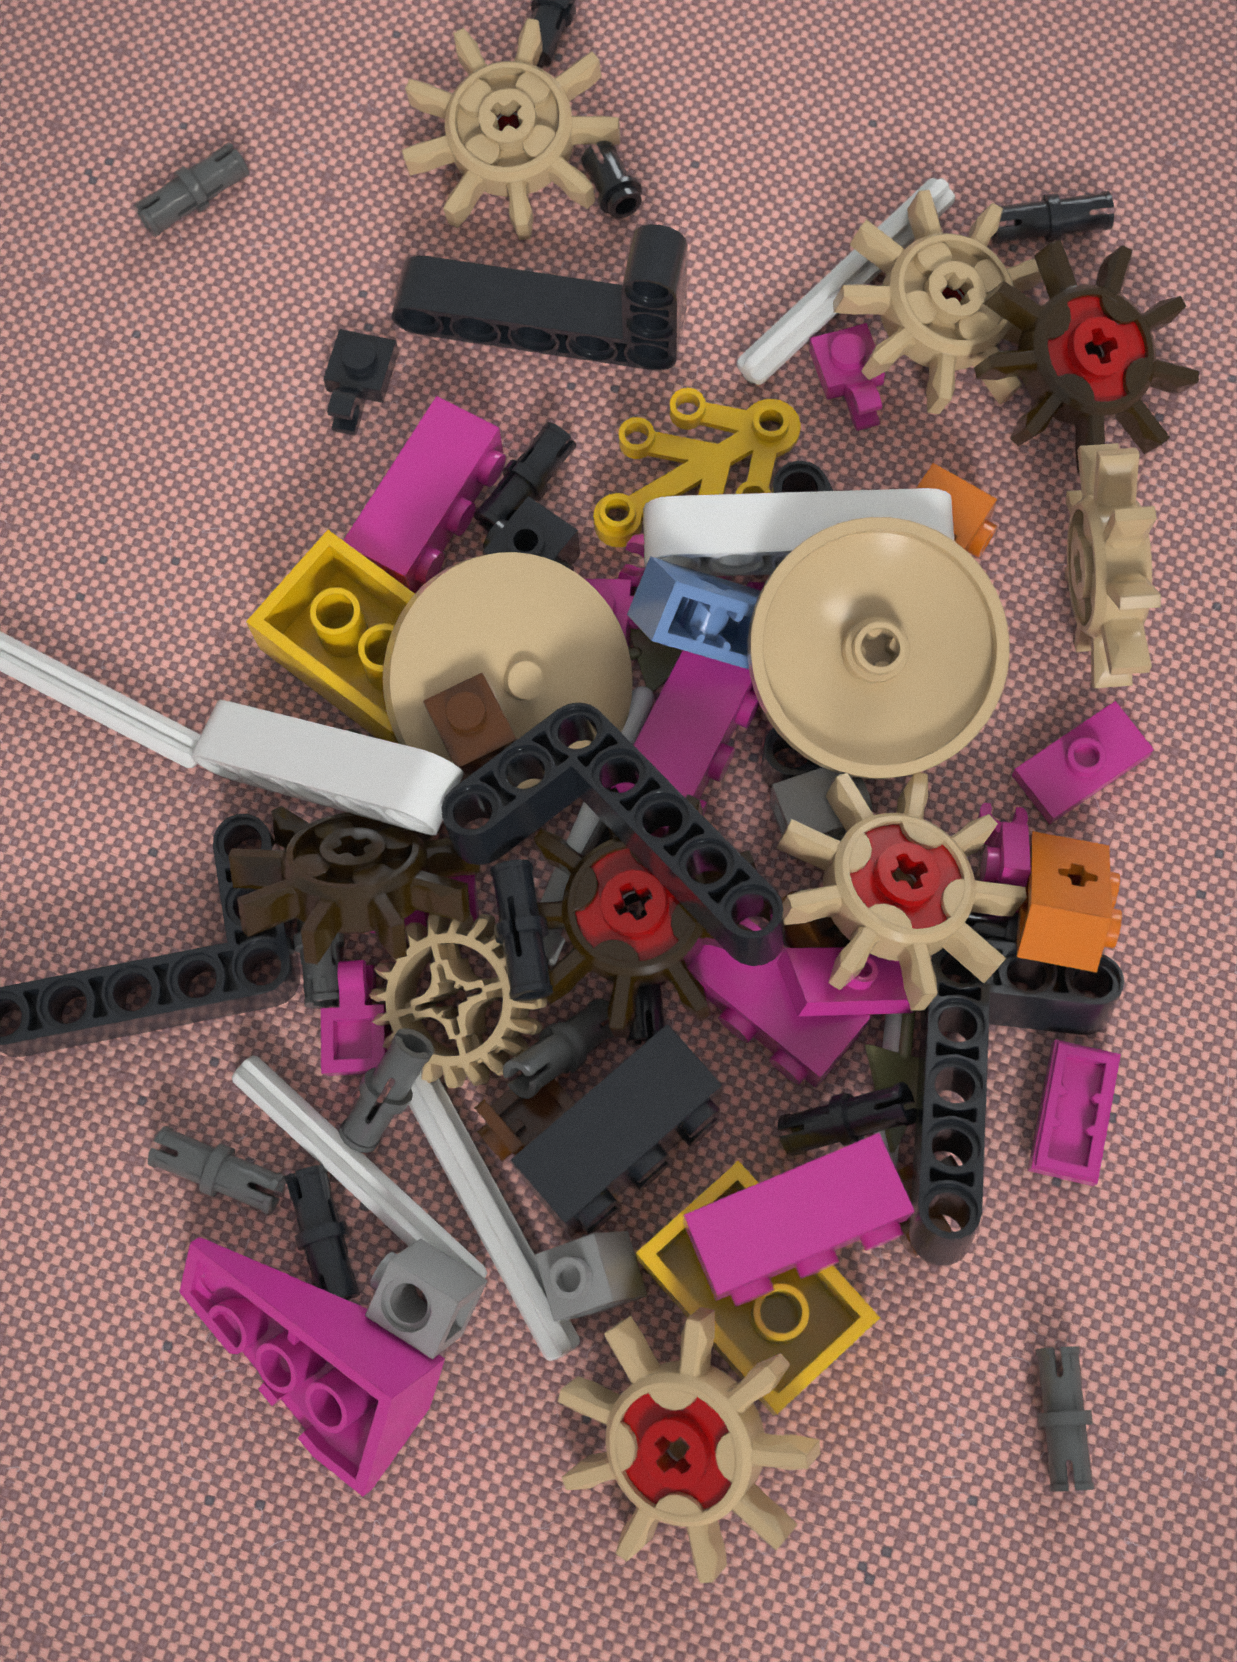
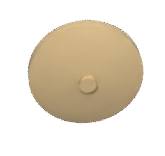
(522, 623)
(878, 648)

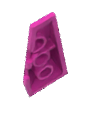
(320, 1355)

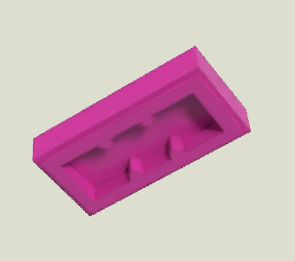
(1082, 762)
(873, 991)
(1074, 1112)

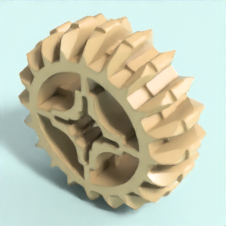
(468, 1020)

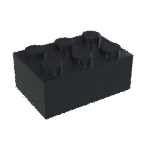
(621, 1133)

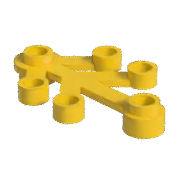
(703, 461)

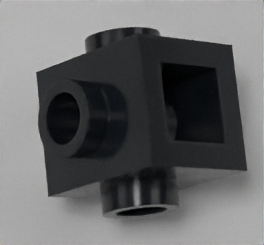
(535, 532)

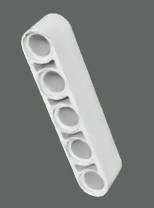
(760, 529)
(327, 766)

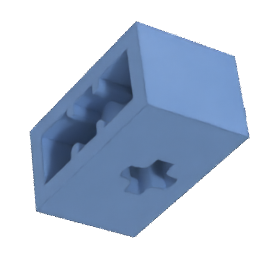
(694, 611)

